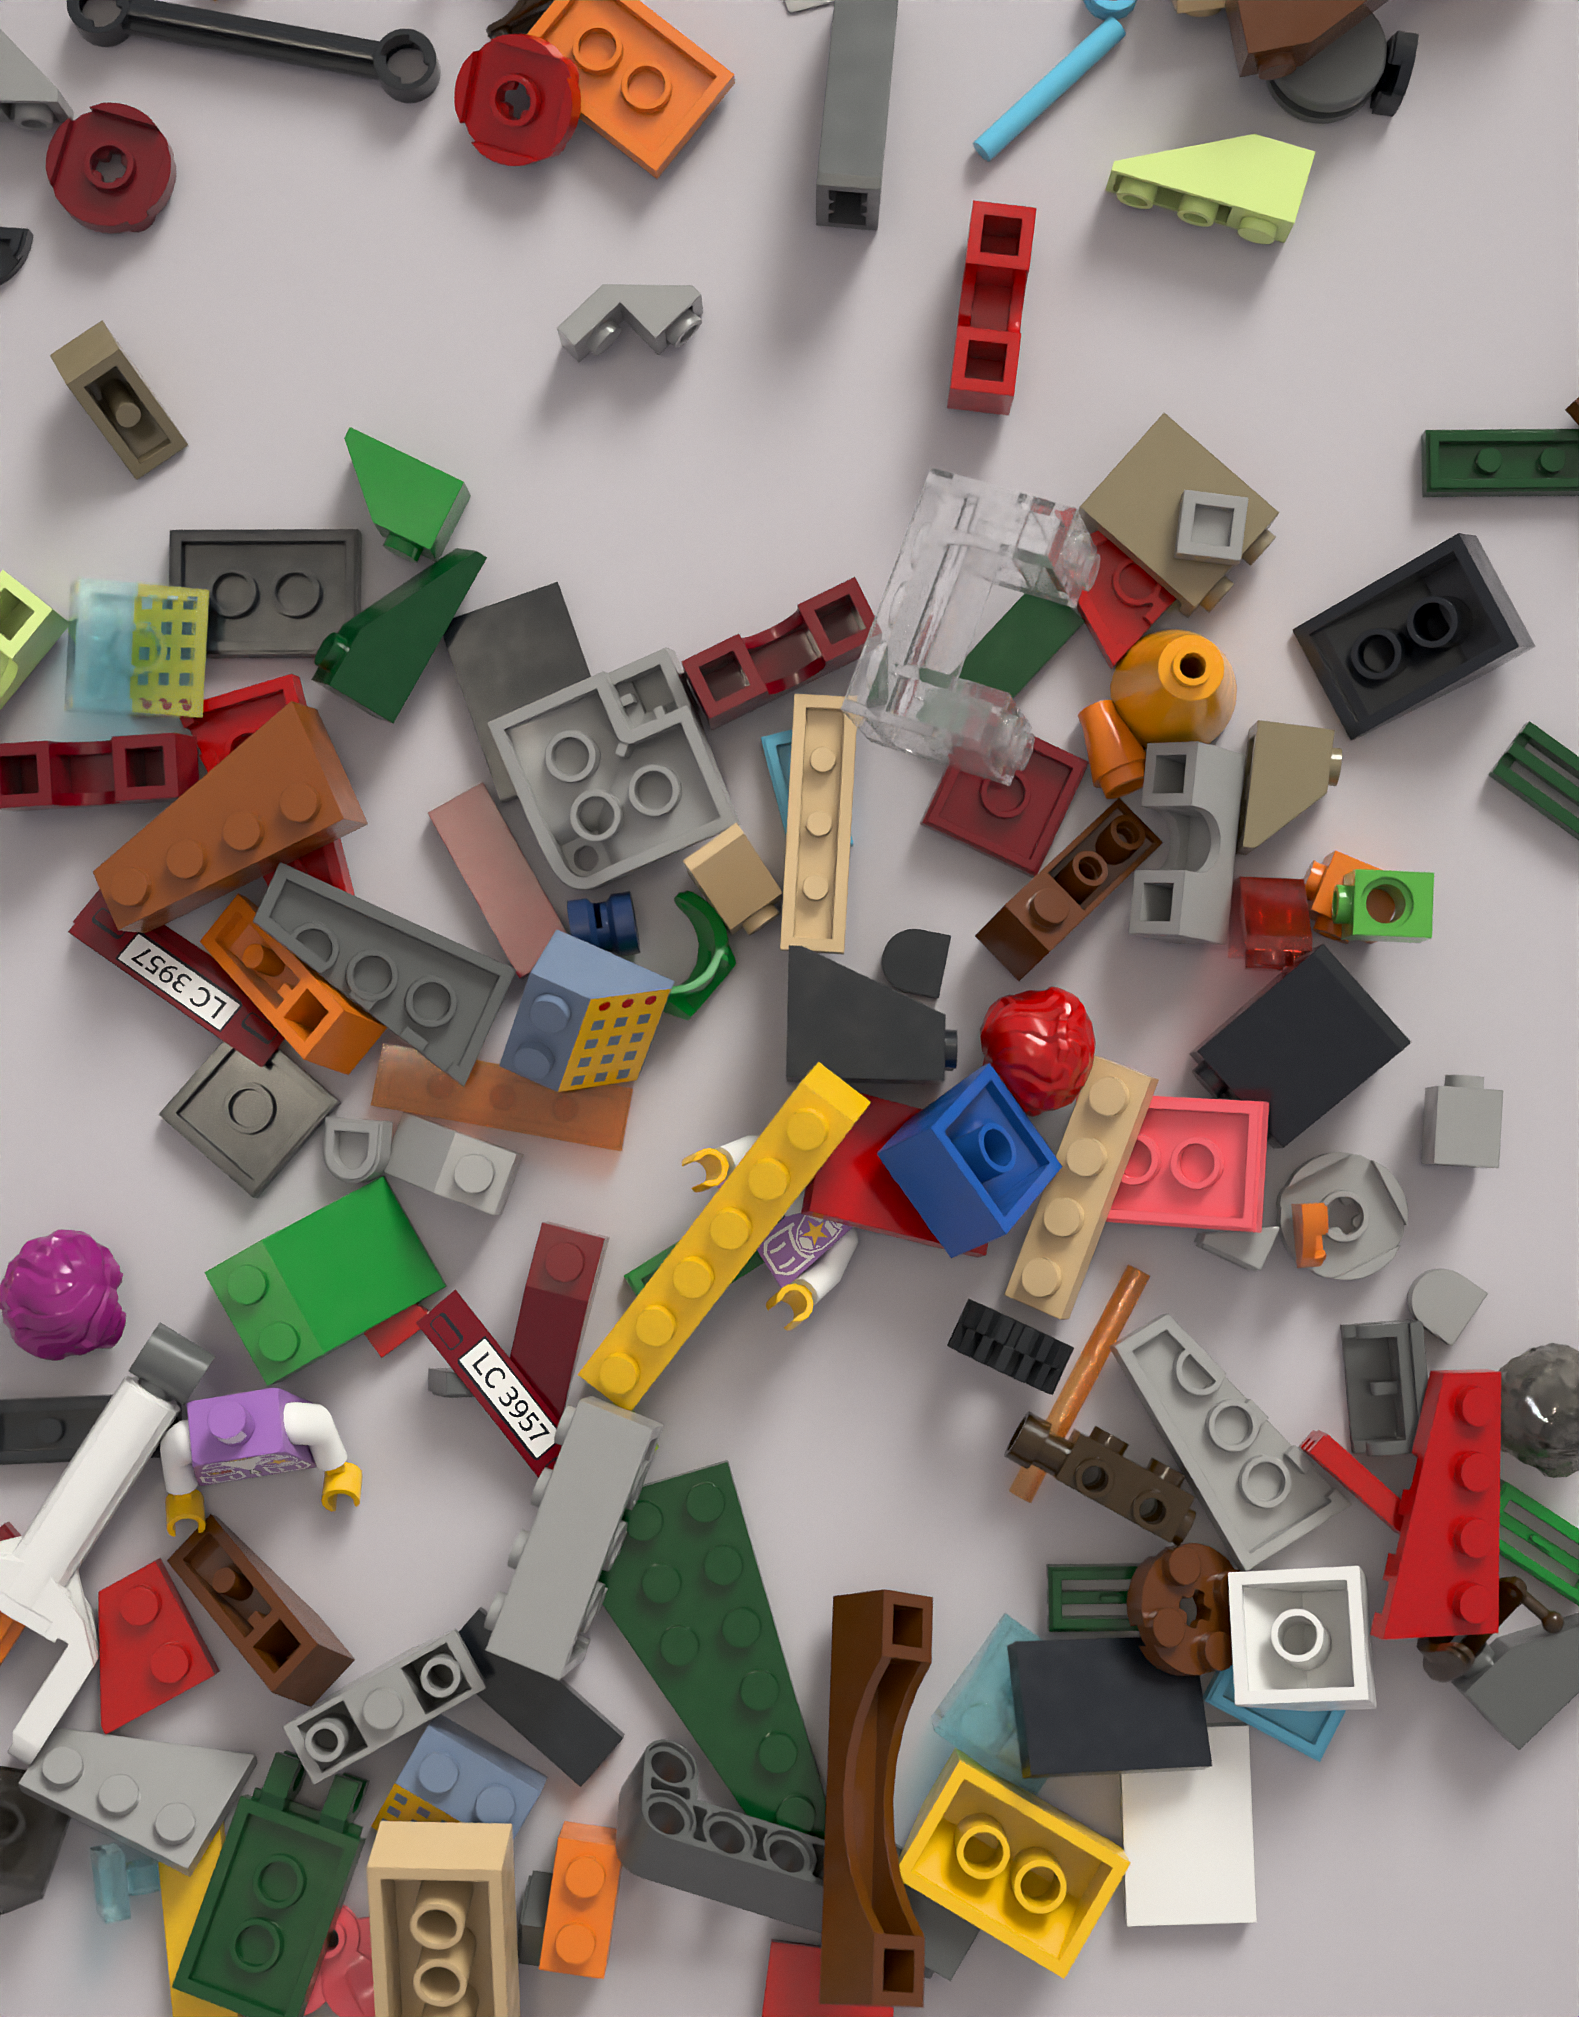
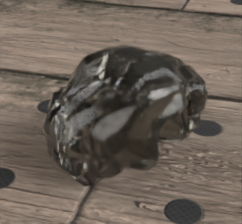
(1542, 1409)

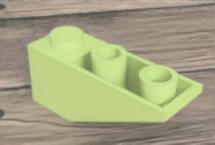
(1230, 182)

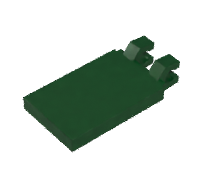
(274, 1895)

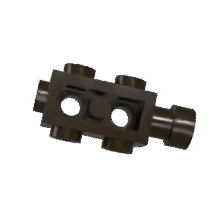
(1120, 1481)

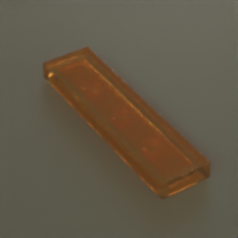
(502, 1100)

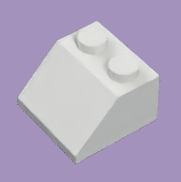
(1302, 1639)

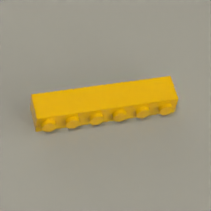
(724, 1236)

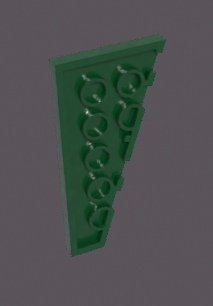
(708, 1637)

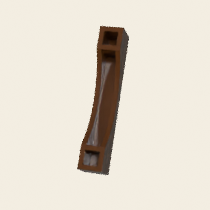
(868, 1928)

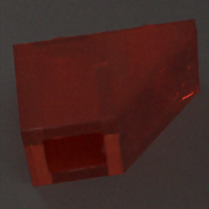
(1269, 922)

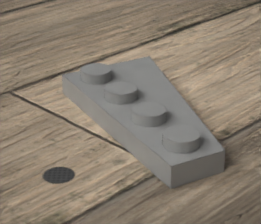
(1235, 1461)

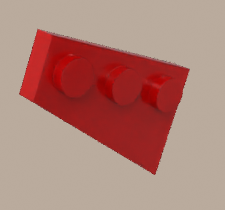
(1121, 602)

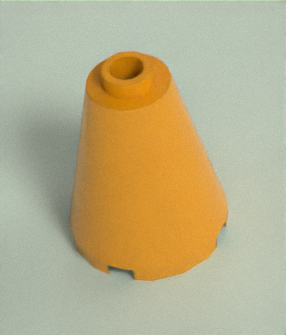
(1174, 688)

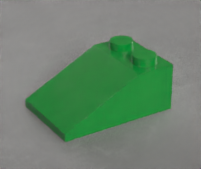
(325, 1280)

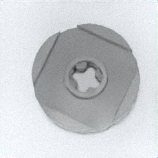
(1376, 1227)

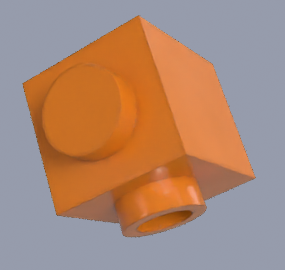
(1319, 888)

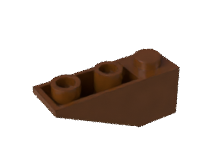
(1068, 889)

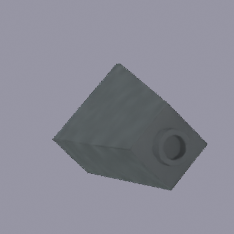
(856, 114)

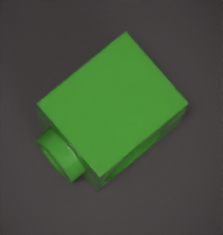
(1412, 899)

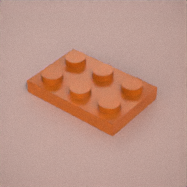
(637, 76)

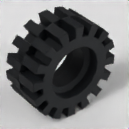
(1010, 1347)

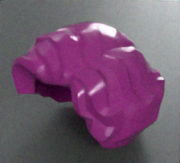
(62, 1296)

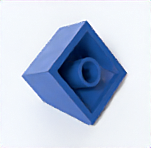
(970, 1162)

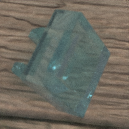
(117, 1880)

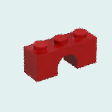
(991, 307)

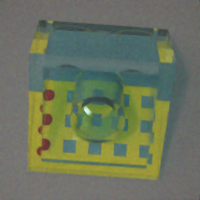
(136, 649)

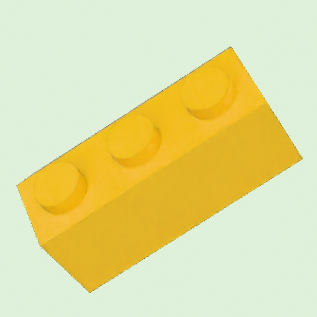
(1011, 1863)

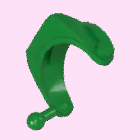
(713, 962)

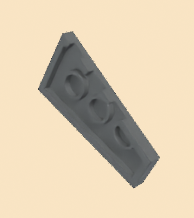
(400, 973)

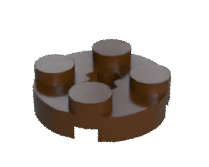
(1155, 1608)

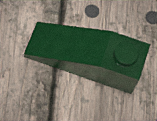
(388, 644)

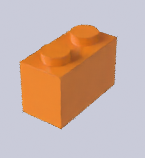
(582, 1901)

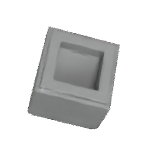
(1239, 1247)

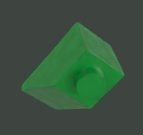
(406, 498)

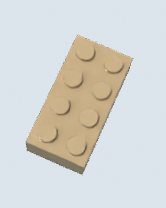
(443, 1920)

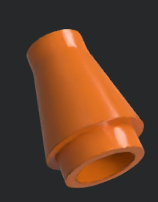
(1112, 750)

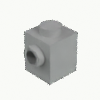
(1462, 1123)

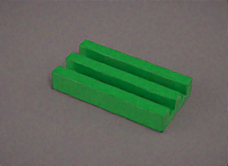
(1510, 1493)

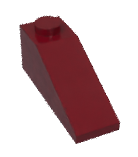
(557, 1309)

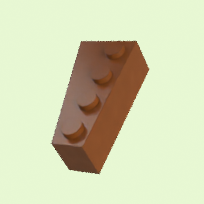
(254, 809)

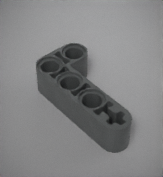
(711, 1849)

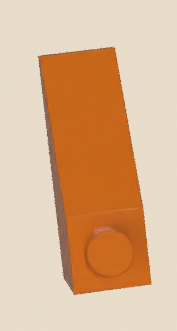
(298, 1001)

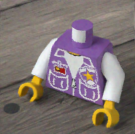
(798, 1248)
(251, 1438)

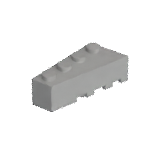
(572, 1537)

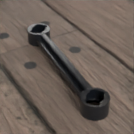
(266, 41)

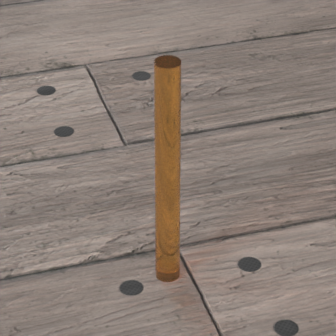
(1086, 1370)

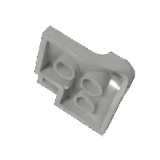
(615, 770)

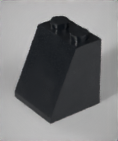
(861, 1027)
(1299, 1045)

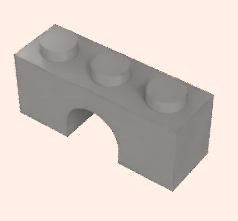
(1200, 799)

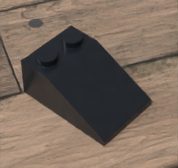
(1413, 635)

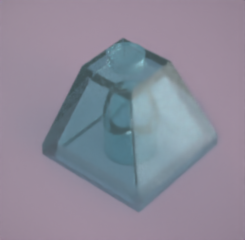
(980, 1707)

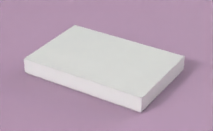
(1191, 1838)

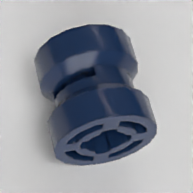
(616, 918)

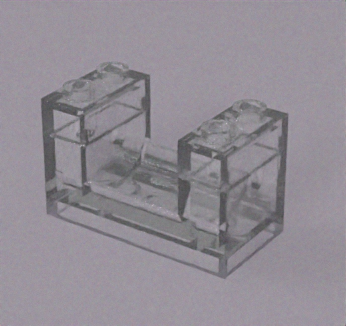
(953, 552)

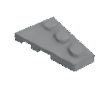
(140, 1790)

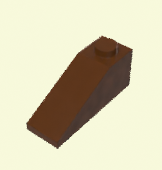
(1284, 34)
(261, 1614)

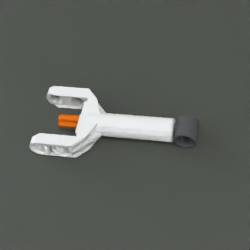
(41, 1567)

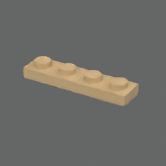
(818, 825)
(1083, 1190)

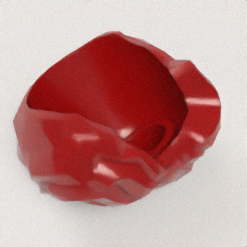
(1039, 1047)

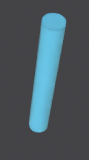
(1049, 89)

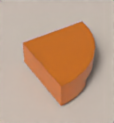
(1309, 1225)

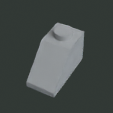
(453, 1164)

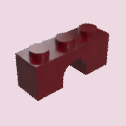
(765, 666)
(97, 772)

